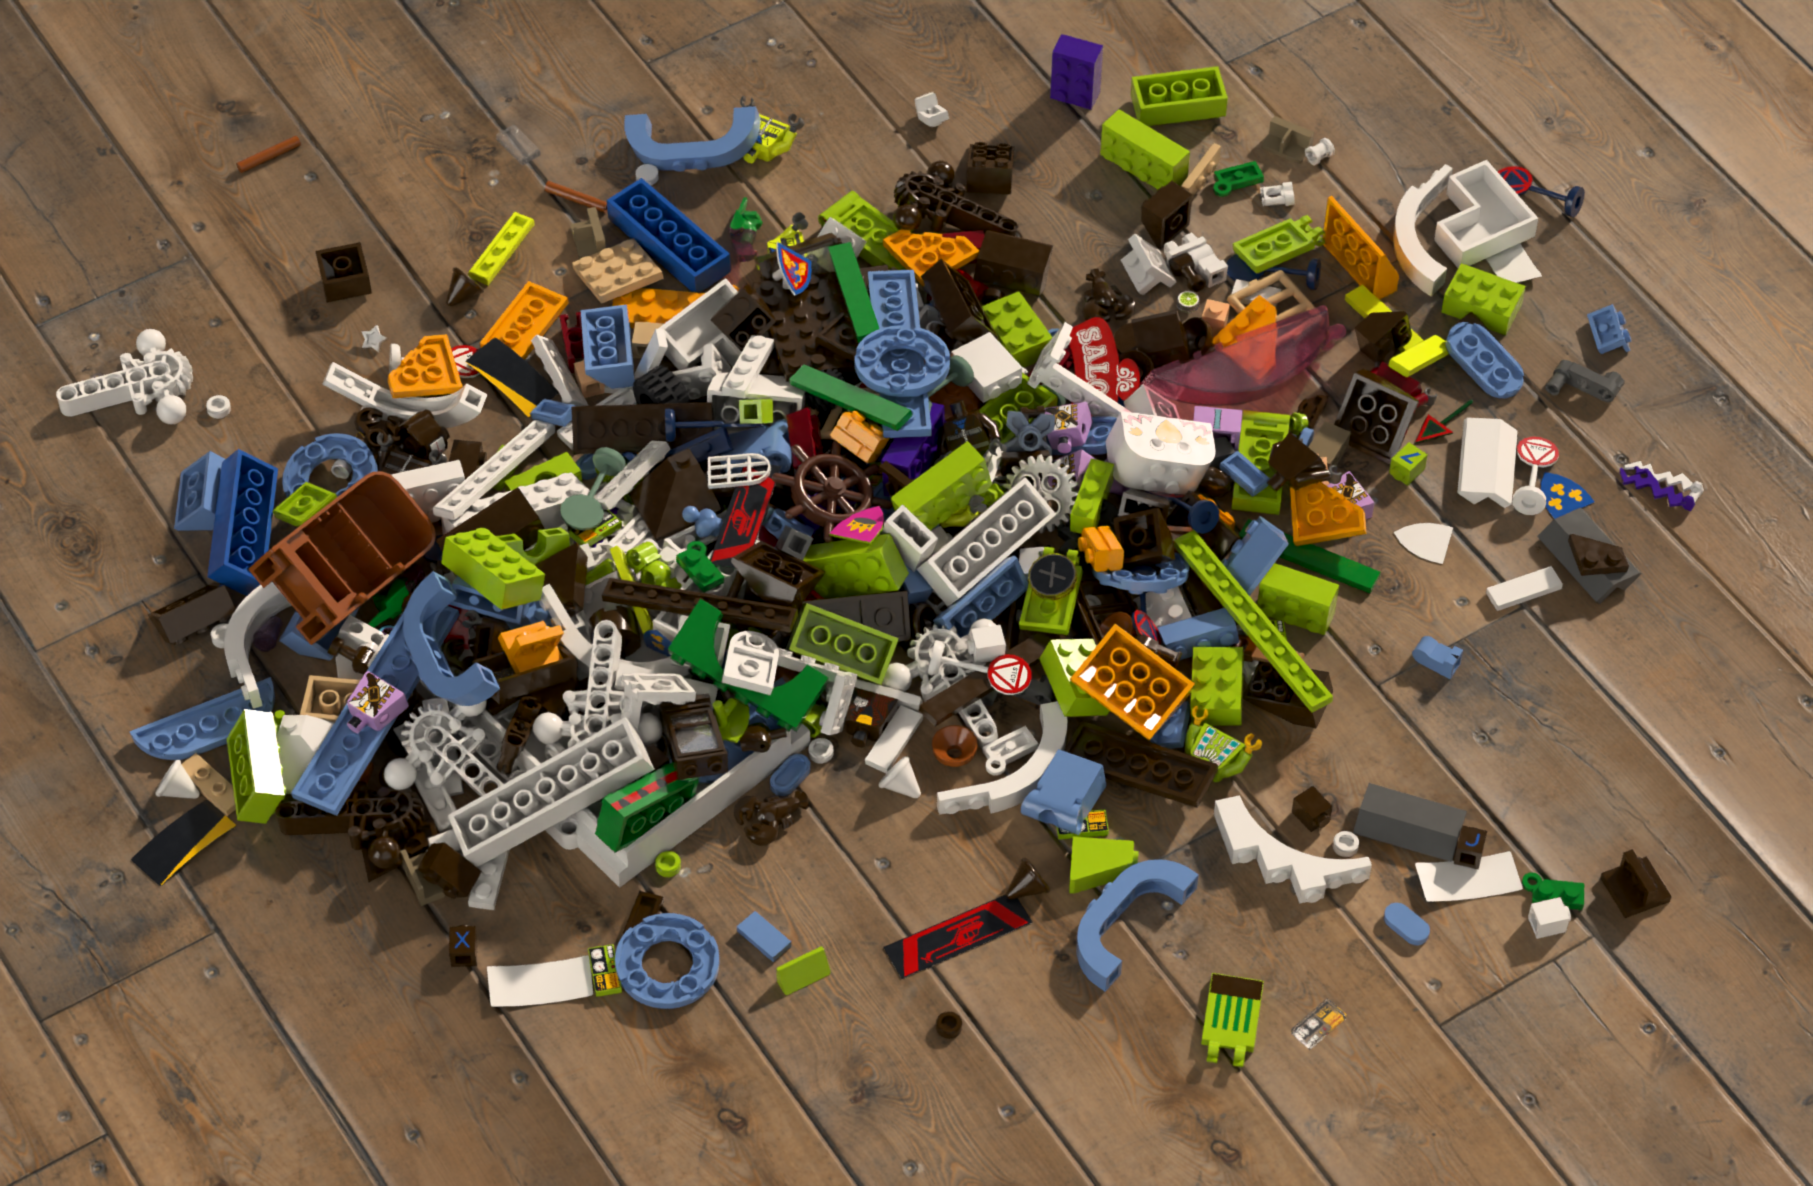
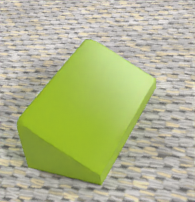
(803, 971)

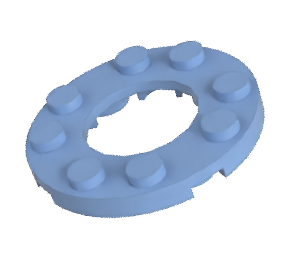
(898, 385)
(325, 448)
(1171, 575)
(667, 928)

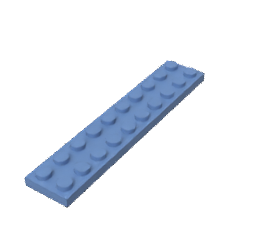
(894, 304)
(347, 754)

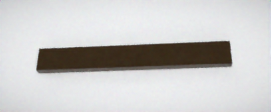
(684, 602)
(977, 684)

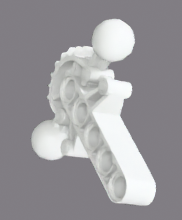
(158, 377)
(900, 676)
(550, 728)
(402, 772)

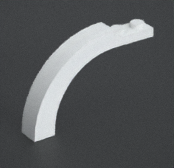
(1412, 257)
(447, 410)
(245, 621)
(582, 649)
(1014, 788)

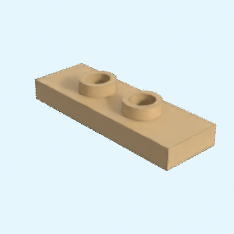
(1203, 169)
(210, 784)

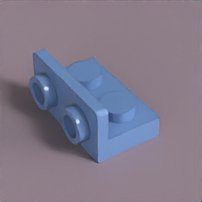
(1608, 329)
(1174, 730)

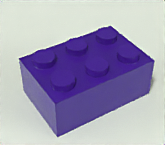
(1076, 71)

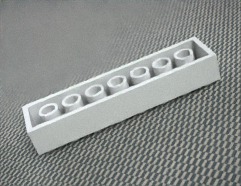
(550, 792)

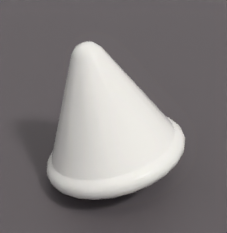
(901, 779)
(177, 783)

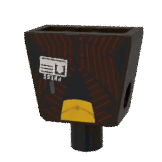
(869, 715)

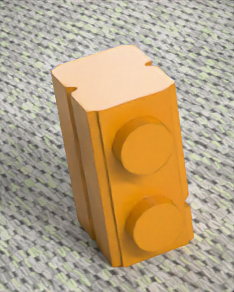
(859, 436)
(1101, 549)

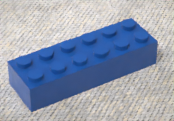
(668, 236)
(242, 520)

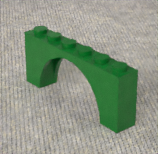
(787, 702)

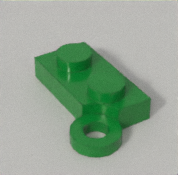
(1237, 177)
(699, 567)
(1570, 892)

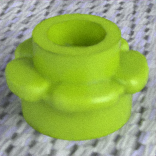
(1298, 423)

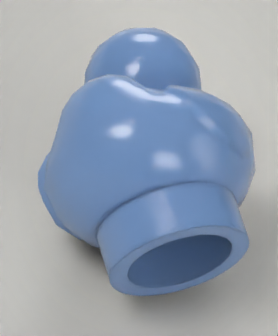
(705, 521)

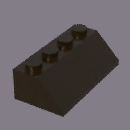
(956, 303)
(505, 516)

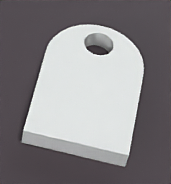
(749, 664)

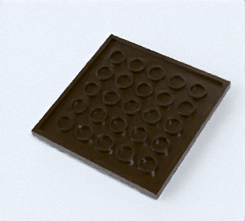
(803, 318)

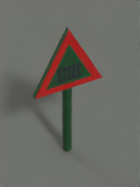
(1434, 429)

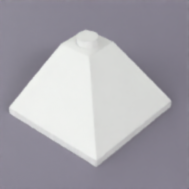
(299, 741)

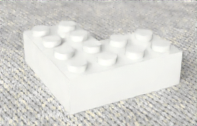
(1489, 217)
(693, 329)

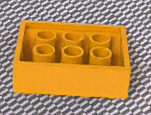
(1358, 252)
(1132, 682)

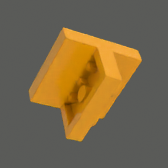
(531, 646)

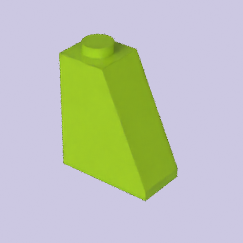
(1099, 861)

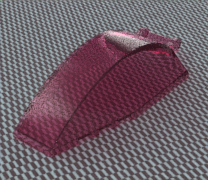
(1252, 367)

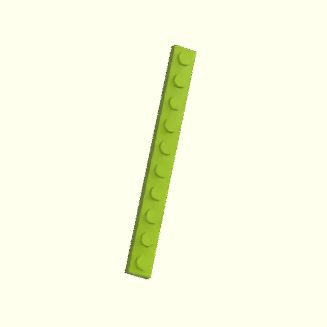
(1253, 621)

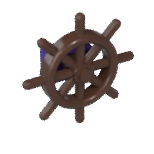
(831, 494)

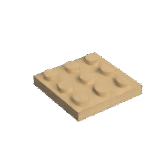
(617, 270)

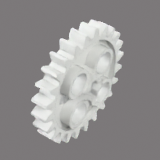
(1062, 494)

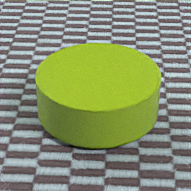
(668, 864)

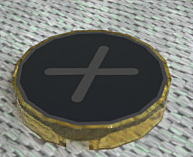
(1052, 576)

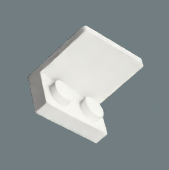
(697, 379)

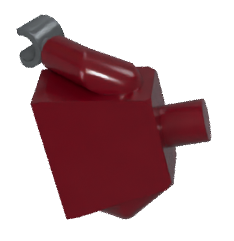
(1407, 384)

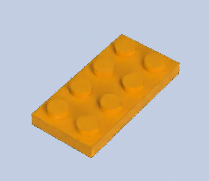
(655, 304)
(527, 316)

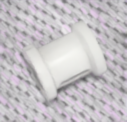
(1319, 151)

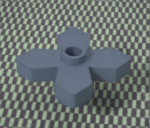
(1020, 427)

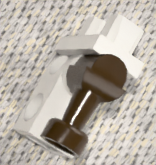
(1197, 256)
(362, 639)

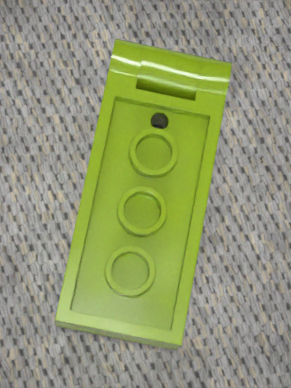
(868, 224)
(1257, 437)

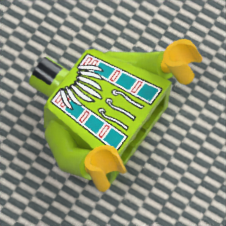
(1217, 747)

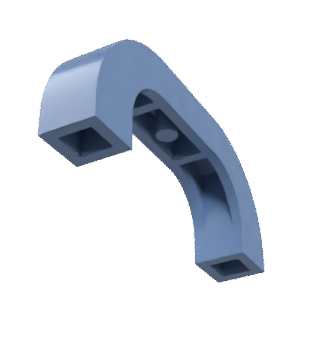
(694, 154)
(419, 632)
(1141, 878)

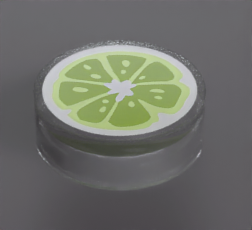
(1188, 301)

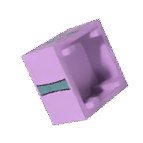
(1223, 422)

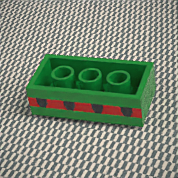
(642, 806)

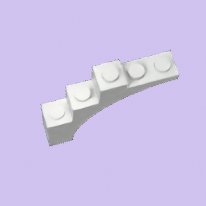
(1278, 862)

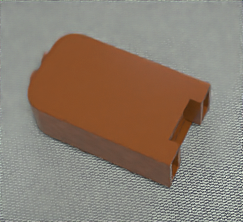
(347, 552)

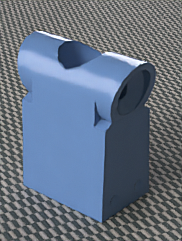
(767, 441)
(1066, 792)

